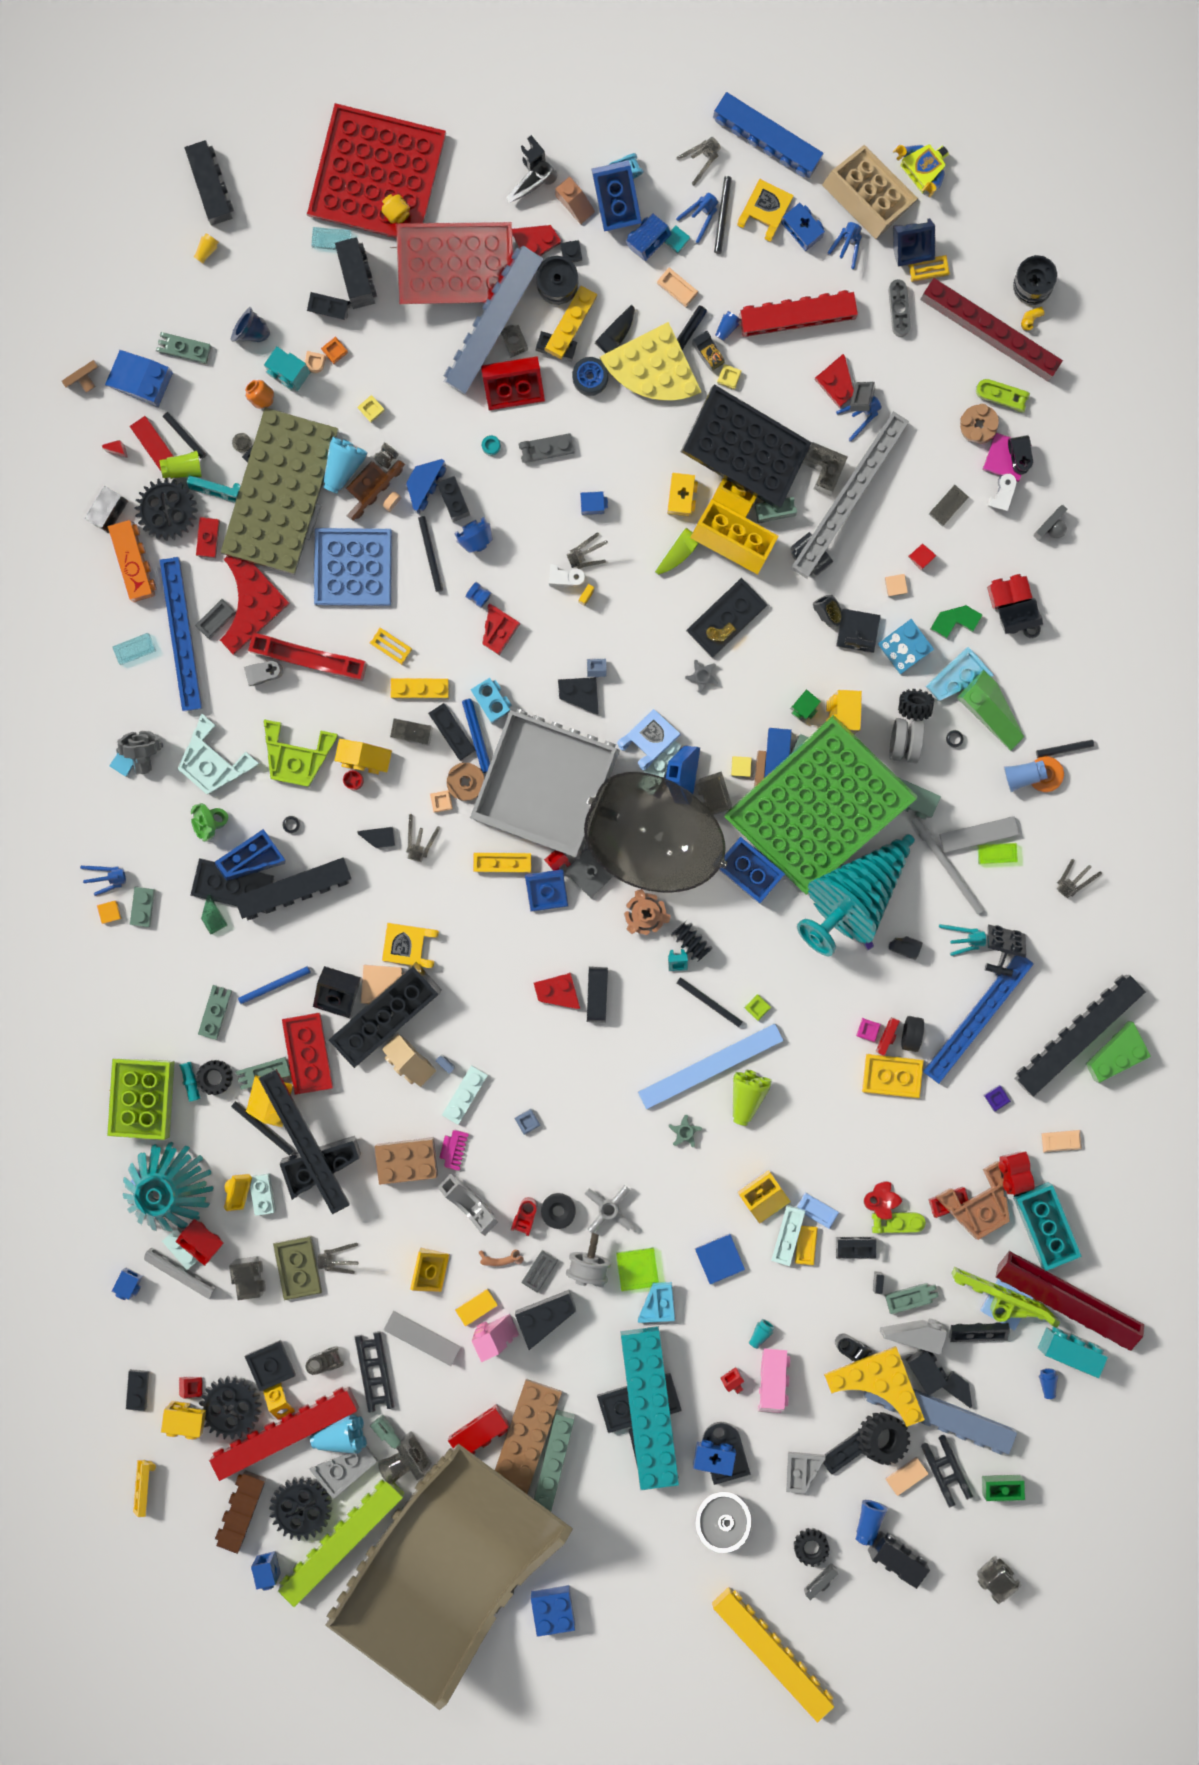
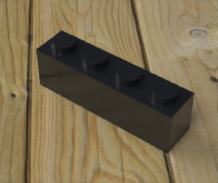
(208, 182)

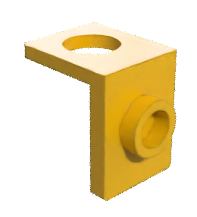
(277, 1401)

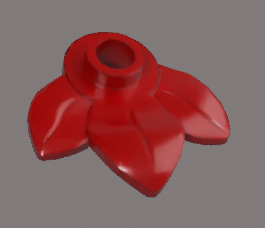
(885, 1200)

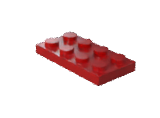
(307, 1053)

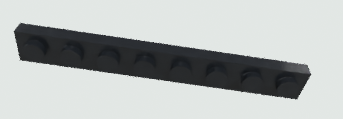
(304, 1141)

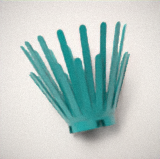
(170, 1185)

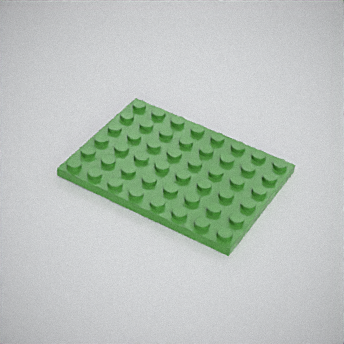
(820, 804)

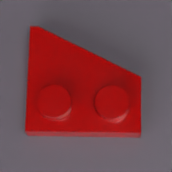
(537, 238)
(836, 381)
(498, 629)
(557, 991)

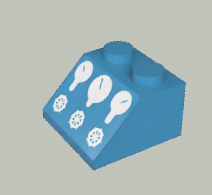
(905, 646)

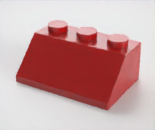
(513, 383)

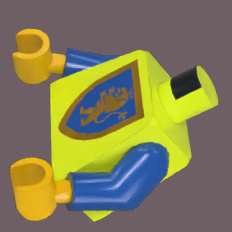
(923, 165)

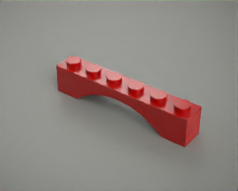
(307, 657)

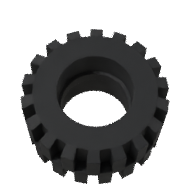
(897, 1440)

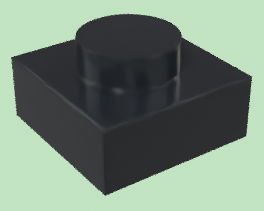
(571, 250)

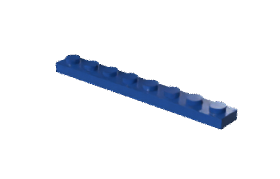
(180, 634)
(977, 1019)

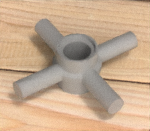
(602, 1203)

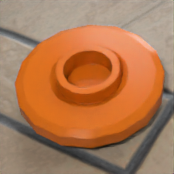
(1054, 775)

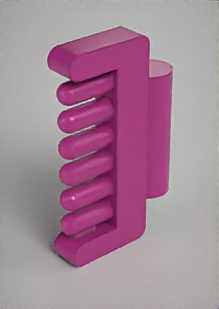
(449, 1146)

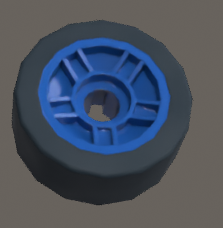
(585, 367)

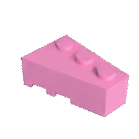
(773, 1381)

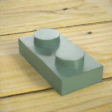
(142, 906)

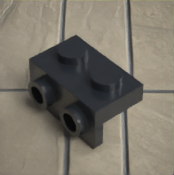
(1020, 616)

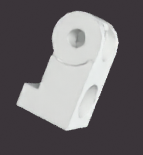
(1005, 492)
(565, 578)

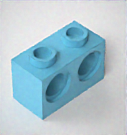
(487, 702)

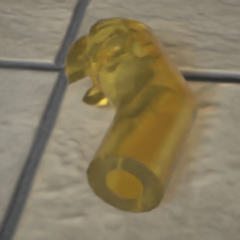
(720, 634)

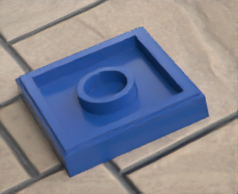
(546, 890)
(719, 1259)

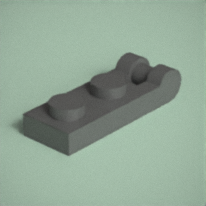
(547, 448)

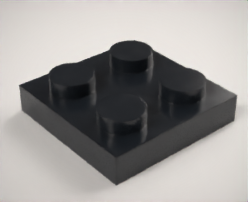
(270, 1365)

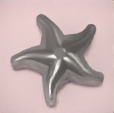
(702, 675)

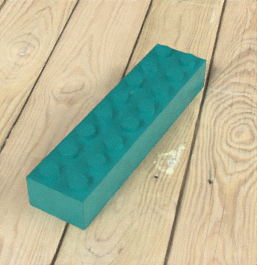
(649, 1408)

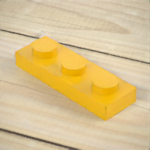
(419, 688)
(502, 862)

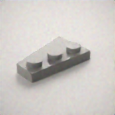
(342, 1471)

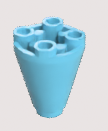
(341, 463)
(341, 1436)

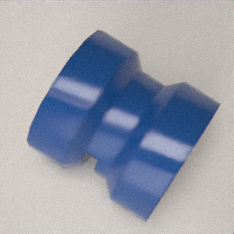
(478, 594)

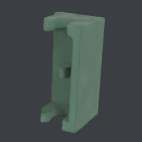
(766, 512)

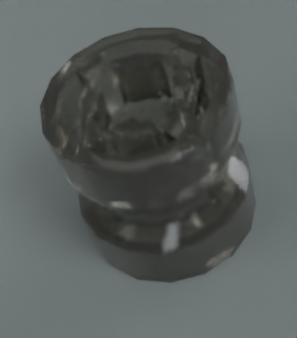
(383, 459)

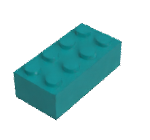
(1047, 1226)

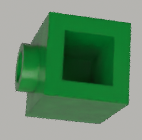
(805, 706)

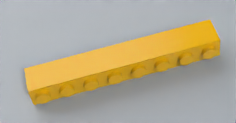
(773, 1654)

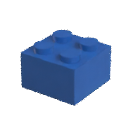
(552, 1610)

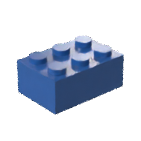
(616, 195)
(750, 870)

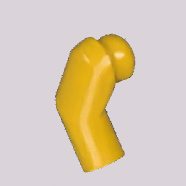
(1030, 316)

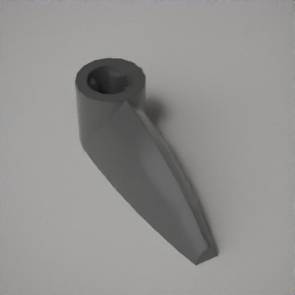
(533, 180)

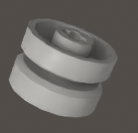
(906, 740)

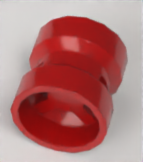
(353, 780)

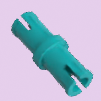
(190, 1081)

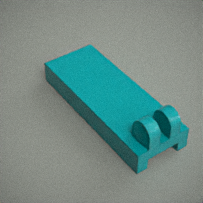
(213, 489)

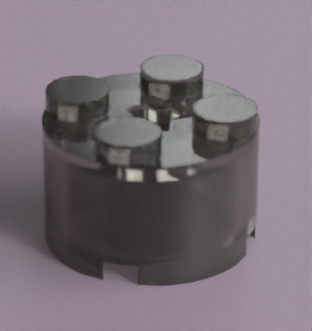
(998, 1579)

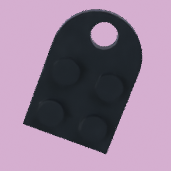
(731, 1437)

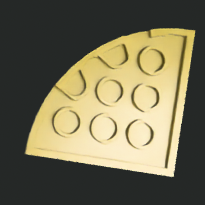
(653, 366)

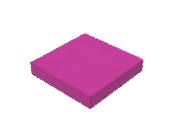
(999, 459)

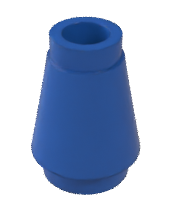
(727, 325)
(1048, 1380)

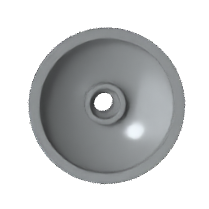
(712, 1522)

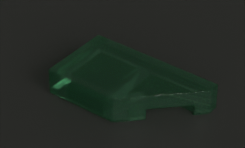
(212, 916)

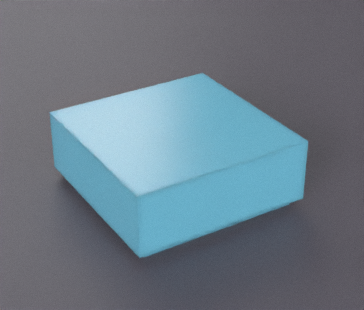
(122, 764)

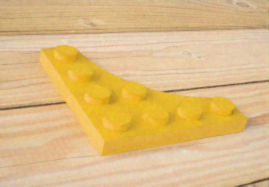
(883, 1376)

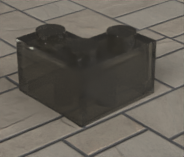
(828, 463)
(247, 1277)

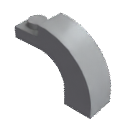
(469, 1203)

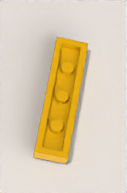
(570, 322)

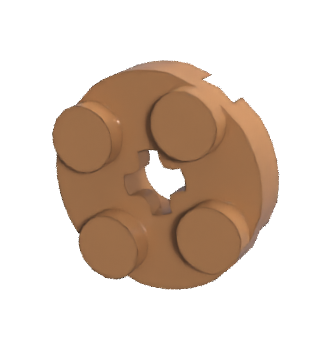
(978, 434)
(454, 779)

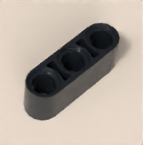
(597, 994)

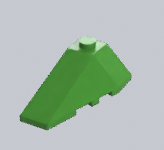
(988, 705)

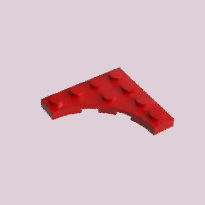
(257, 604)

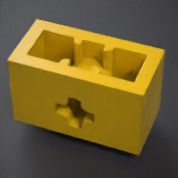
(679, 483)

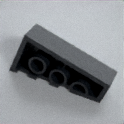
(338, 1155)

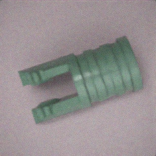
(390, 1437)

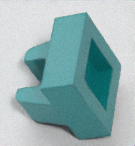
(677, 962)

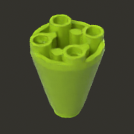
(748, 1095)

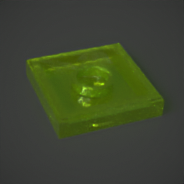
(637, 1268)

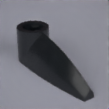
(616, 332)

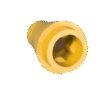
(206, 247)

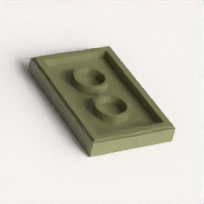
(297, 1268)

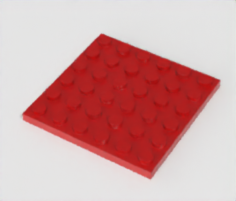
(368, 160)

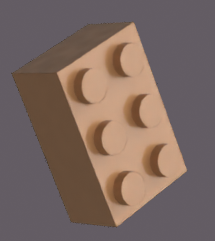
(406, 1160)

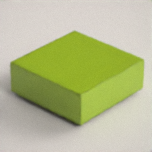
(757, 1007)

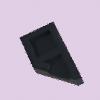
(378, 837)
(958, 1388)

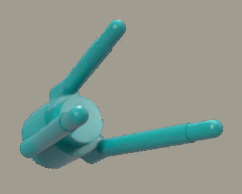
(976, 938)

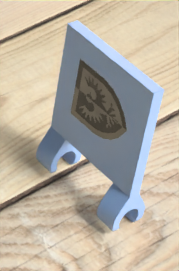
(651, 736)

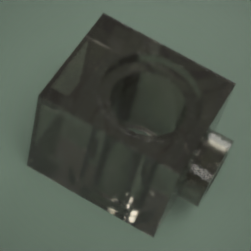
(514, 348)

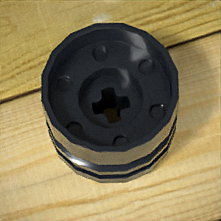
(1039, 270)

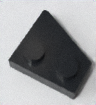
(580, 693)

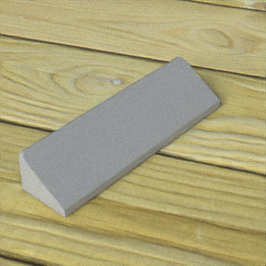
(179, 1273)
(422, 1338)

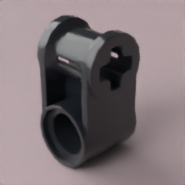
(1020, 451)
(855, 1350)

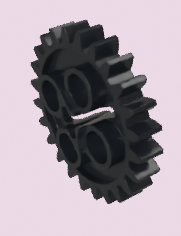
(150, 514)
(241, 1394)
(309, 1523)

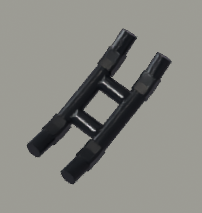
(956, 1476)

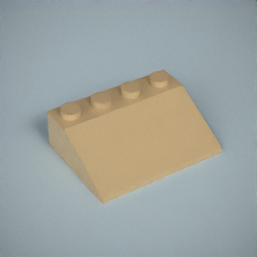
(869, 191)

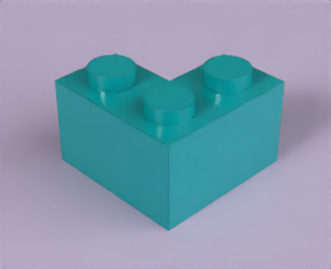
(287, 368)

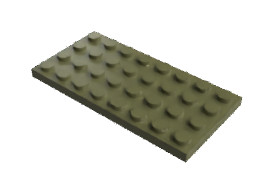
(279, 491)

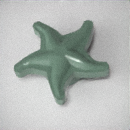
(684, 1132)

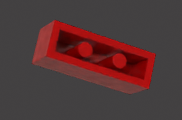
(480, 1430)

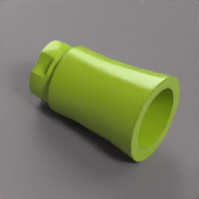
(181, 466)

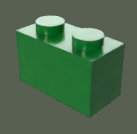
(1003, 1487)

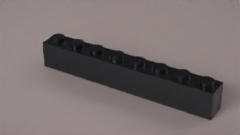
(1079, 1034)

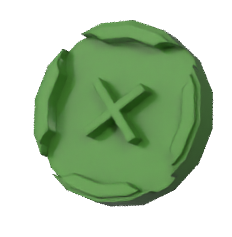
(204, 822)

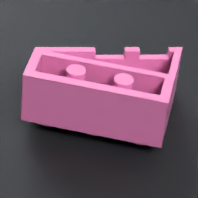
(491, 1337)

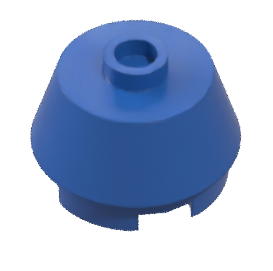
(475, 536)

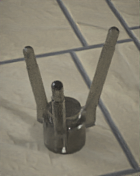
(708, 148)
(576, 556)
(416, 851)
(1068, 887)
(327, 1261)

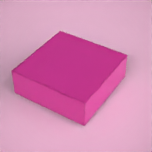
(868, 1029)

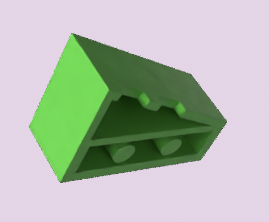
(1118, 1054)

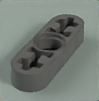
(905, 321)

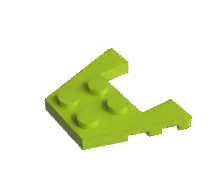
(295, 763)

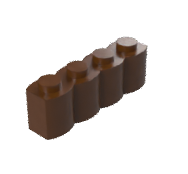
(241, 1511)

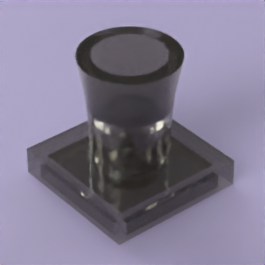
(409, 1458)

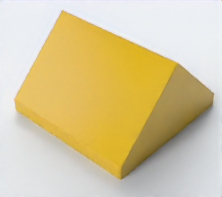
(429, 1270)

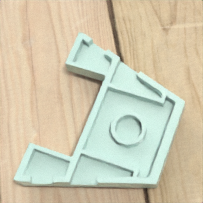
(206, 766)

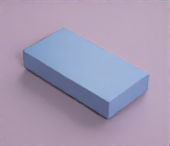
(818, 1210)

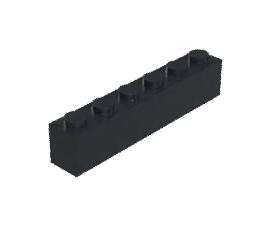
(292, 888)

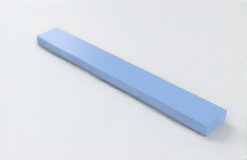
(710, 1066)

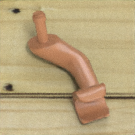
(488, 1261)

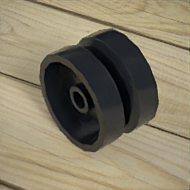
(557, 291)

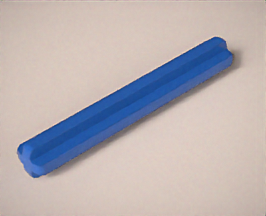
(476, 734)

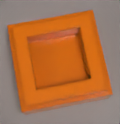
(334, 350)

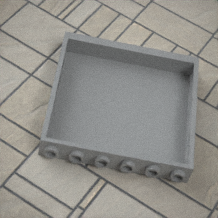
(543, 782)

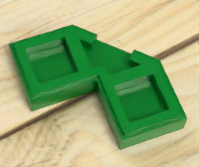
(961, 615)

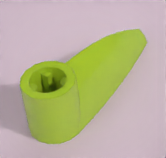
(678, 553)

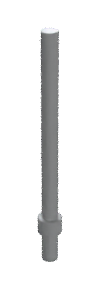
(925, 834)

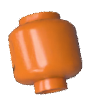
(259, 394)

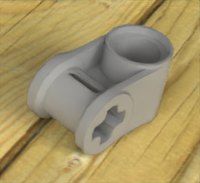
(259, 672)

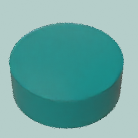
(491, 445)

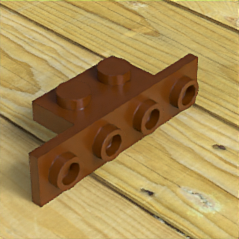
(369, 484)

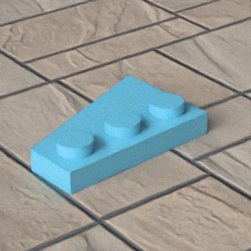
(957, 675)

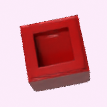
(116, 448)
(922, 556)
(190, 1387)

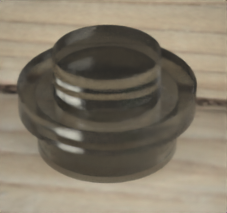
(241, 442)

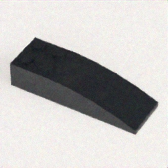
(385, 1014)

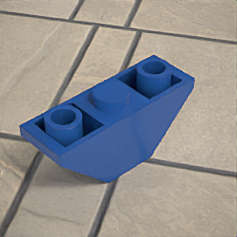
(423, 483)
(683, 767)

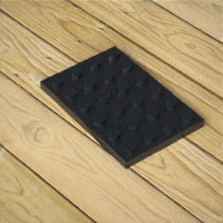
(746, 447)

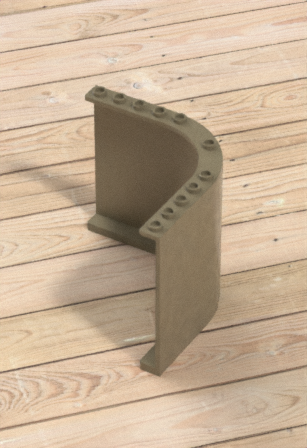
(444, 1573)

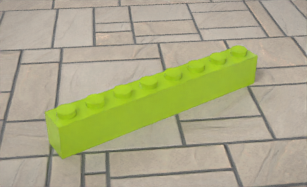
(340, 1542)

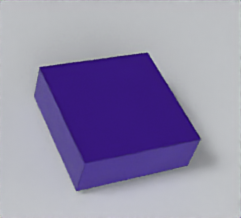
(997, 1098)

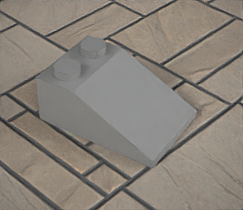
(919, 1334)

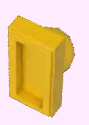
(237, 1192)

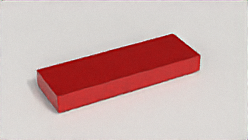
(151, 440)

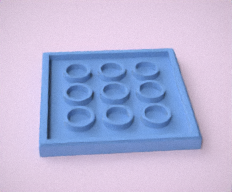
(352, 567)

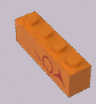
(131, 560)

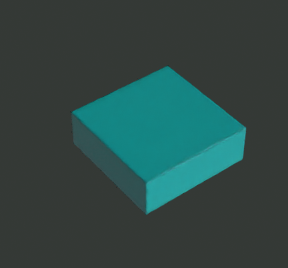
(677, 239)

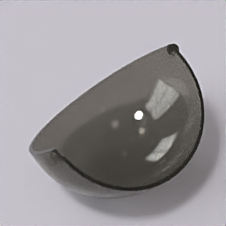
(653, 833)

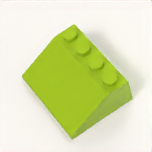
(141, 1098)

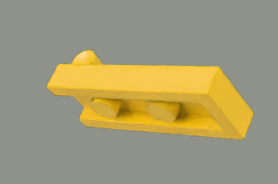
(141, 1486)

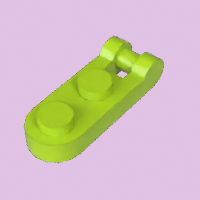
(1002, 394)
(900, 1223)

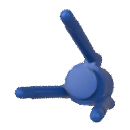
(706, 204)
(851, 234)
(875, 406)
(115, 877)

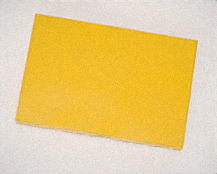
(892, 1075)

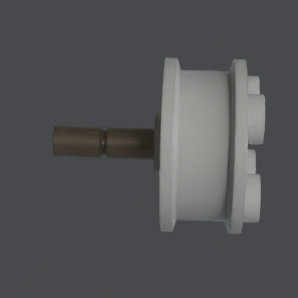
(588, 1267)

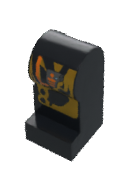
(708, 351)

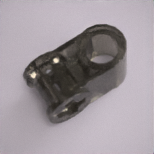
(325, 1360)

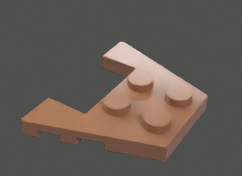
(983, 1212)

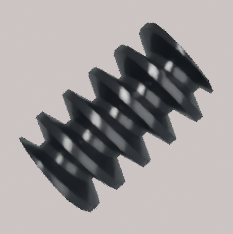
(691, 941)

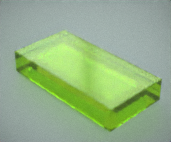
(997, 853)

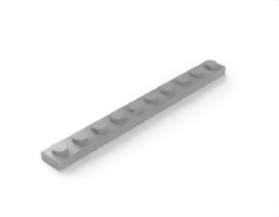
(849, 495)

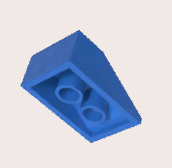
(139, 377)

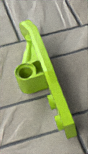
(1014, 1303)

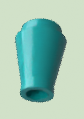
(761, 1333)

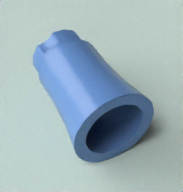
(1025, 774)

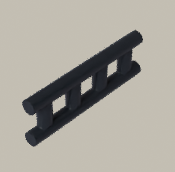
(367, 1381)

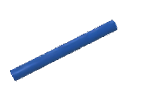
(273, 985)

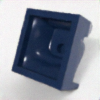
(914, 243)

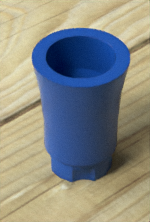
(870, 1521)

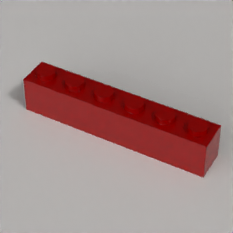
(798, 314)

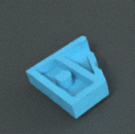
(658, 1304)

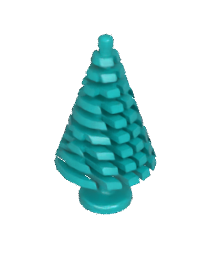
(855, 896)

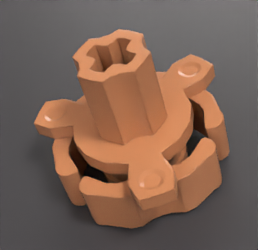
(638, 918)

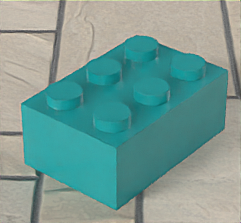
(1073, 1351)

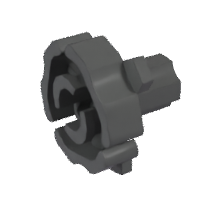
(139, 749)

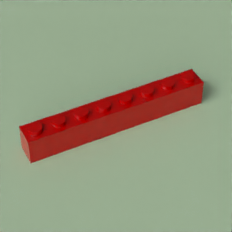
(284, 1433)

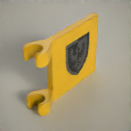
(767, 206)
(405, 944)

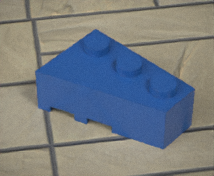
(250, 857)

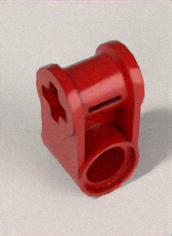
(523, 1219)

